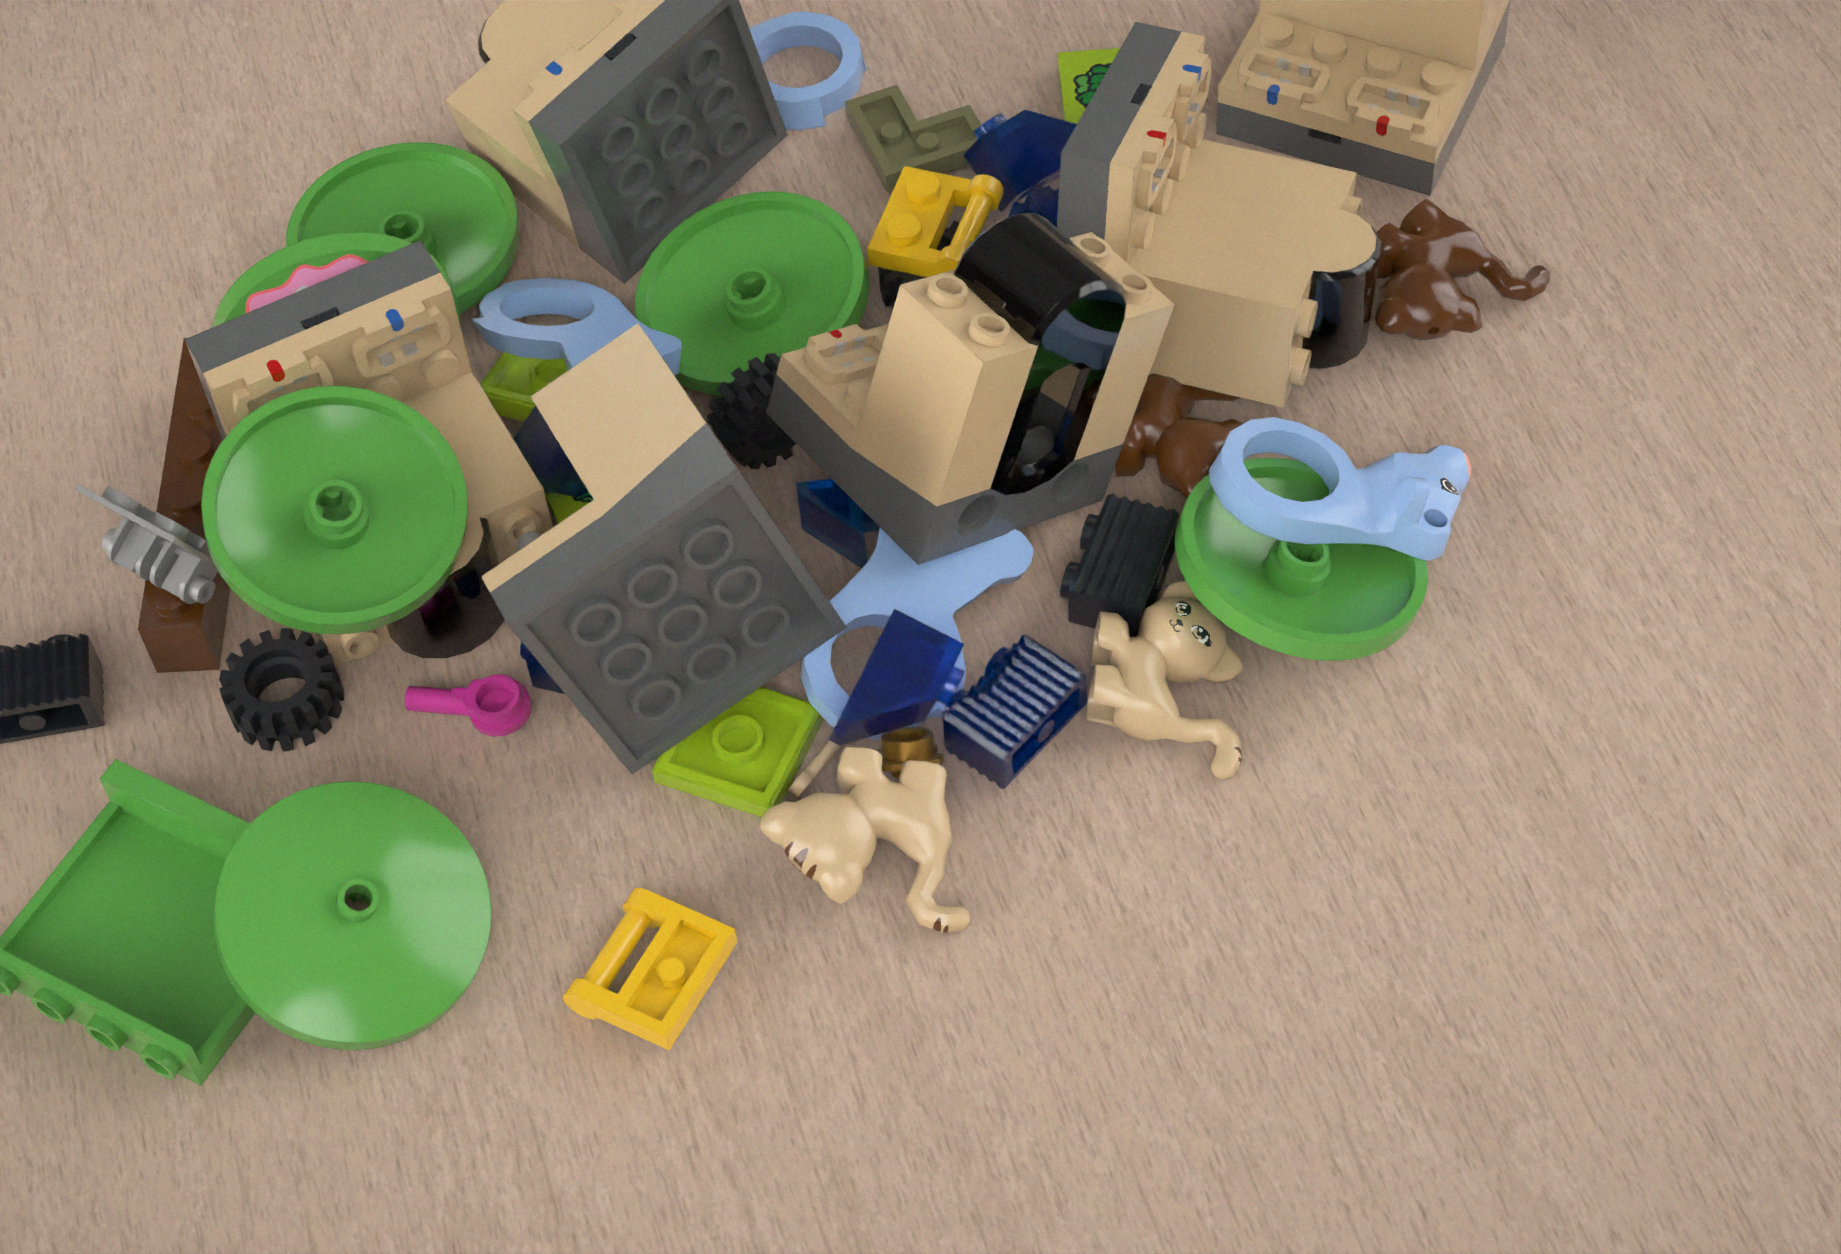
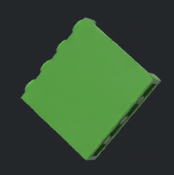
(129, 930)

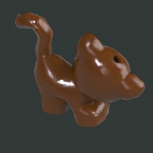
(1423, 261)
(1163, 432)

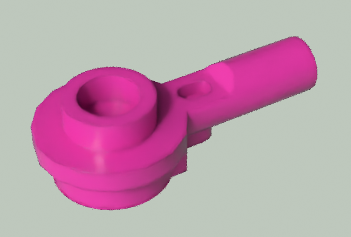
(494, 704)

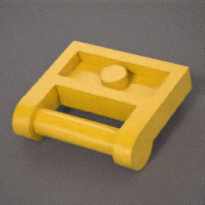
(919, 214)
(666, 979)

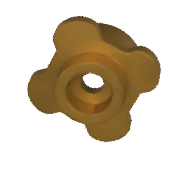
(906, 745)

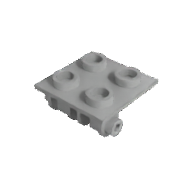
(157, 548)

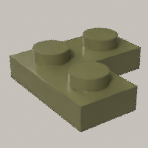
(897, 139)

